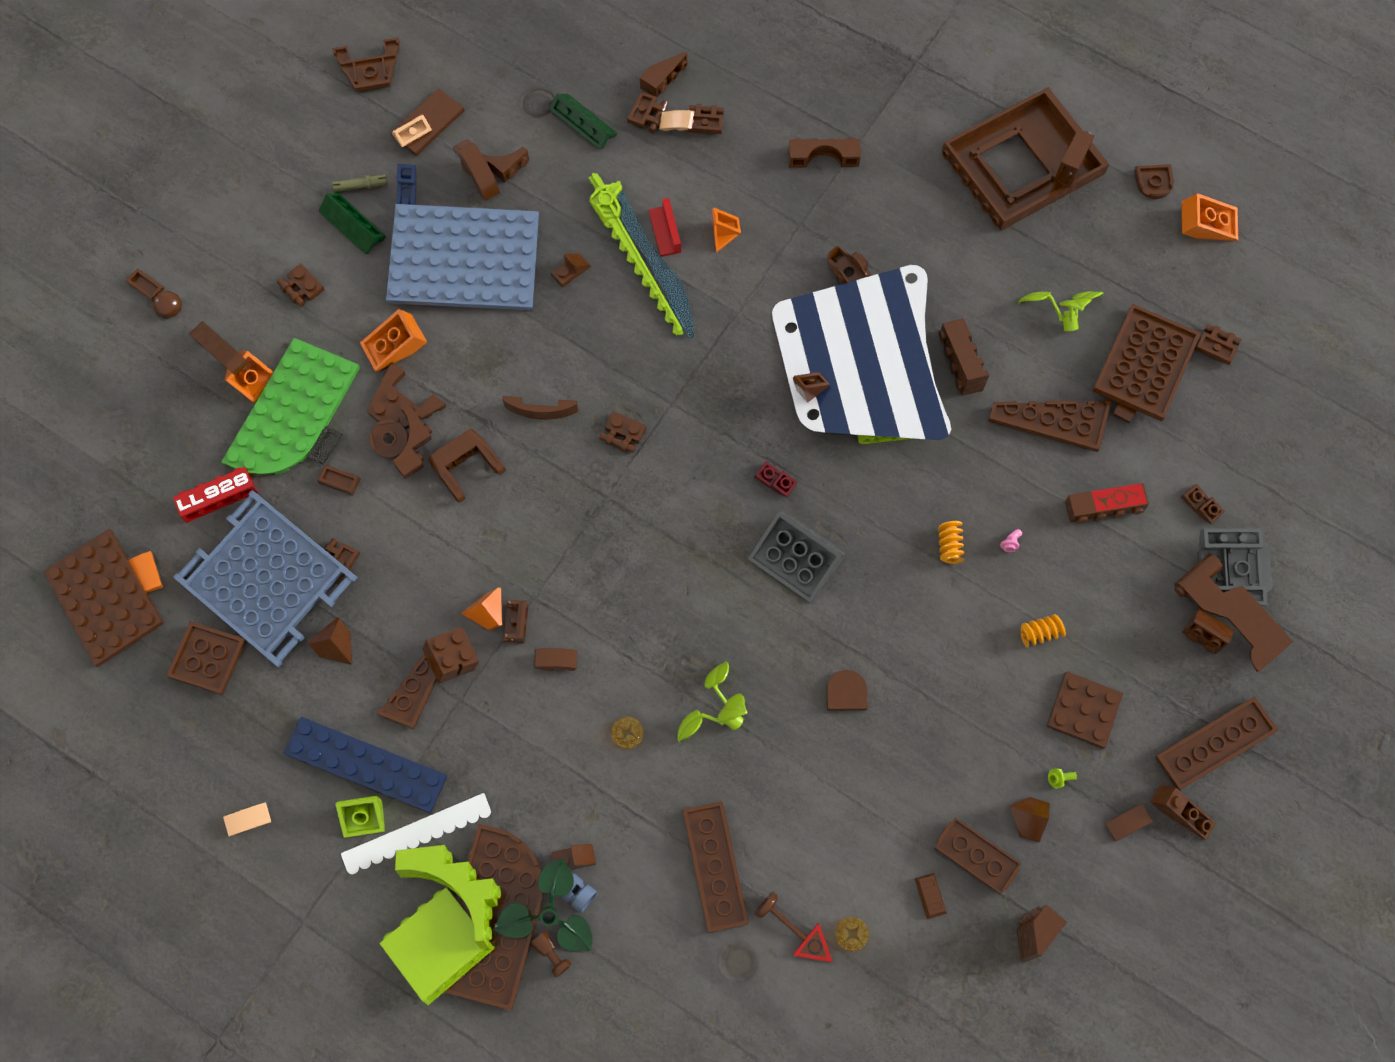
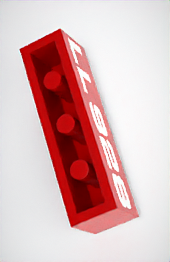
(214, 494)

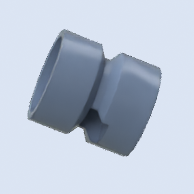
(583, 897)

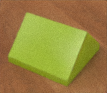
(361, 816)

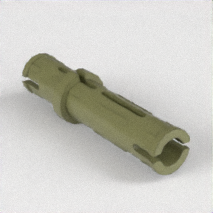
(359, 183)

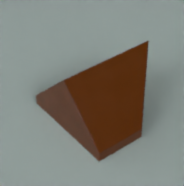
(333, 642)
(1030, 817)

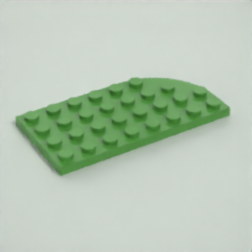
(291, 410)

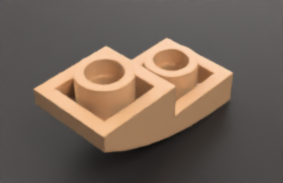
(676, 119)
(247, 819)

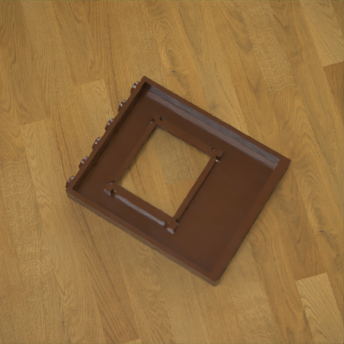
(1046, 132)

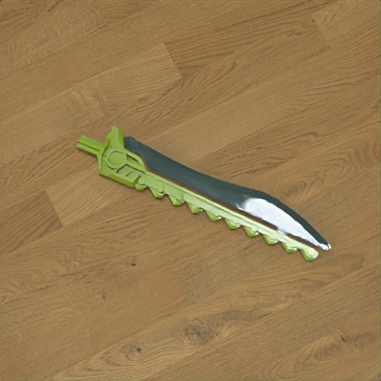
(609, 211)

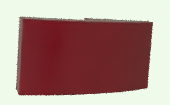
(775, 480)

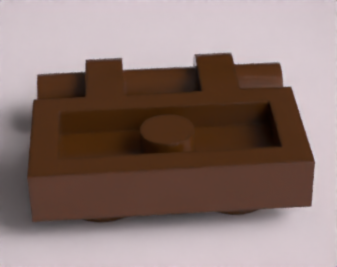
(642, 109)
(709, 122)
(305, 281)
(1217, 348)
(624, 427)
(345, 555)

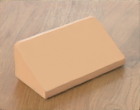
(411, 131)

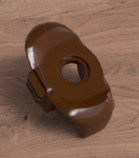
(840, 260)

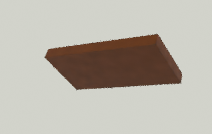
(439, 113)

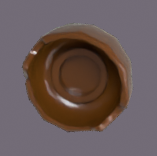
(167, 304)

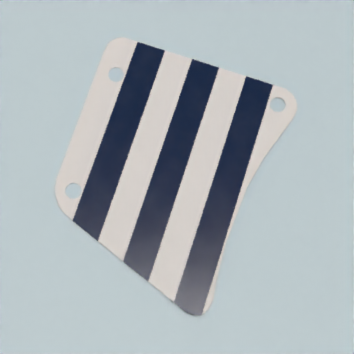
(872, 353)

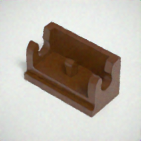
(516, 621)

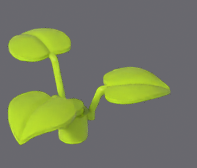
(1070, 317)
(729, 715)

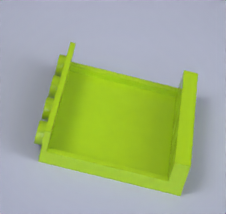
(435, 946)

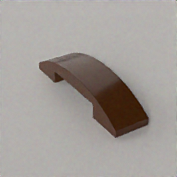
(564, 408)

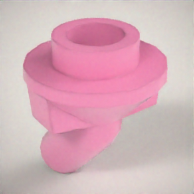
(1011, 544)

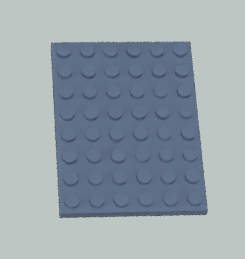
(463, 257)

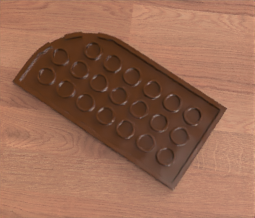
(517, 872)

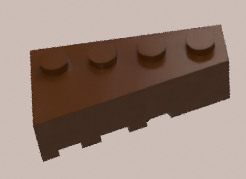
(963, 357)

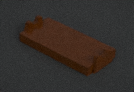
(977, 856)

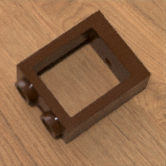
(1074, 158)

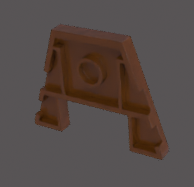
(372, 71)
(389, 402)

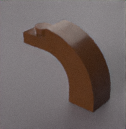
(478, 169)

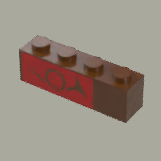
(1107, 503)

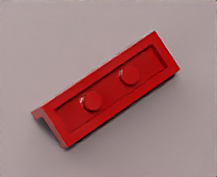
(665, 229)

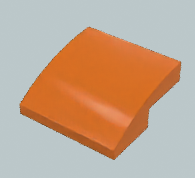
(147, 571)

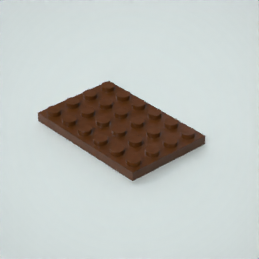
(1146, 362)
(103, 598)

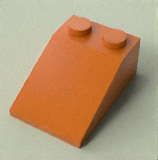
(1209, 219)
(393, 340)

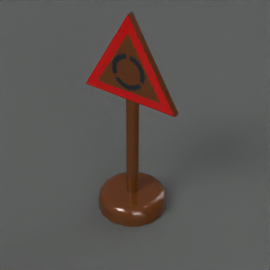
(813, 945)

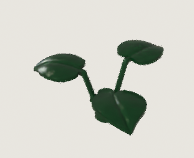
(557, 880)

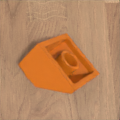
(251, 378)

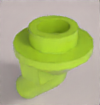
(1057, 777)

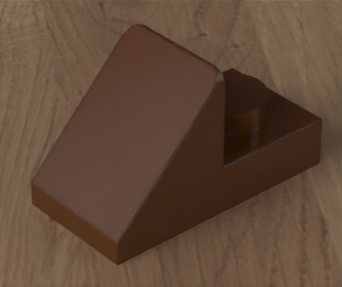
(570, 269)
(576, 856)

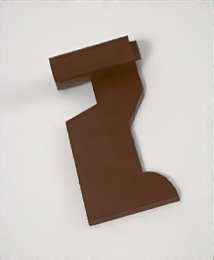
(1238, 607)

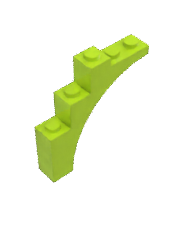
(436, 865)

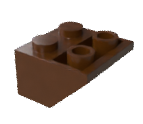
(1208, 631)

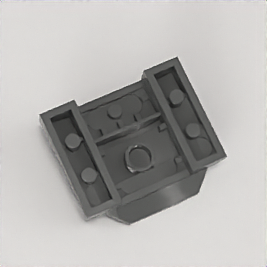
(1243, 559)

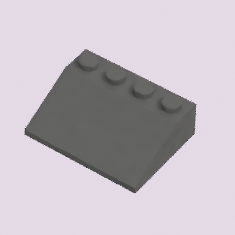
(796, 555)

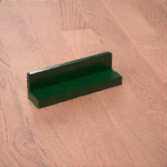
(582, 120)
(350, 222)

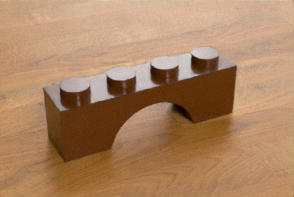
(843, 150)

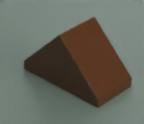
(810, 385)

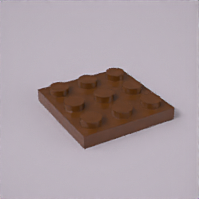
(206, 658)
(1085, 710)

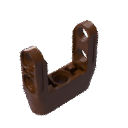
(457, 452)

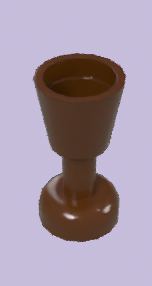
(545, 947)

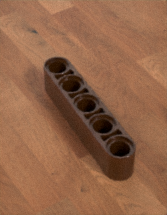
(219, 348)

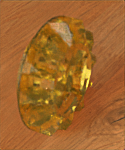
(629, 741)
(842, 933)

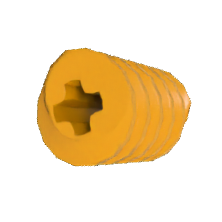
(949, 542)
(1042, 628)

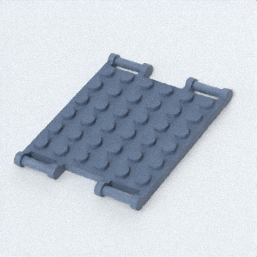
(264, 577)

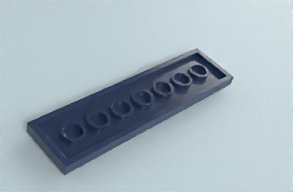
(365, 764)

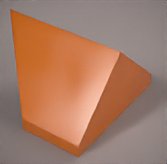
(724, 227)
(486, 610)

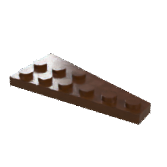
(1063, 421)

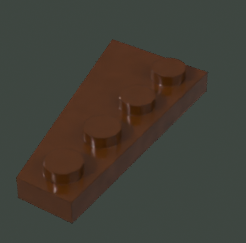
(411, 697)

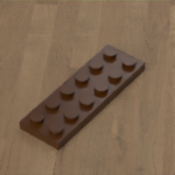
(1216, 743)
(715, 867)

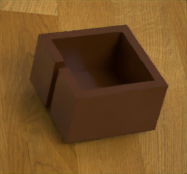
(448, 652)

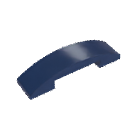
(406, 184)

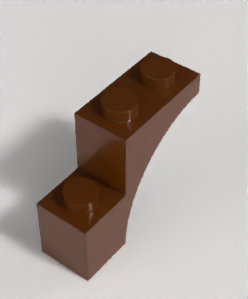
(507, 165)
(409, 461)

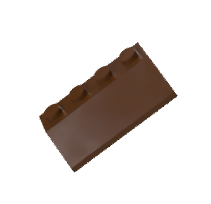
(1038, 931)

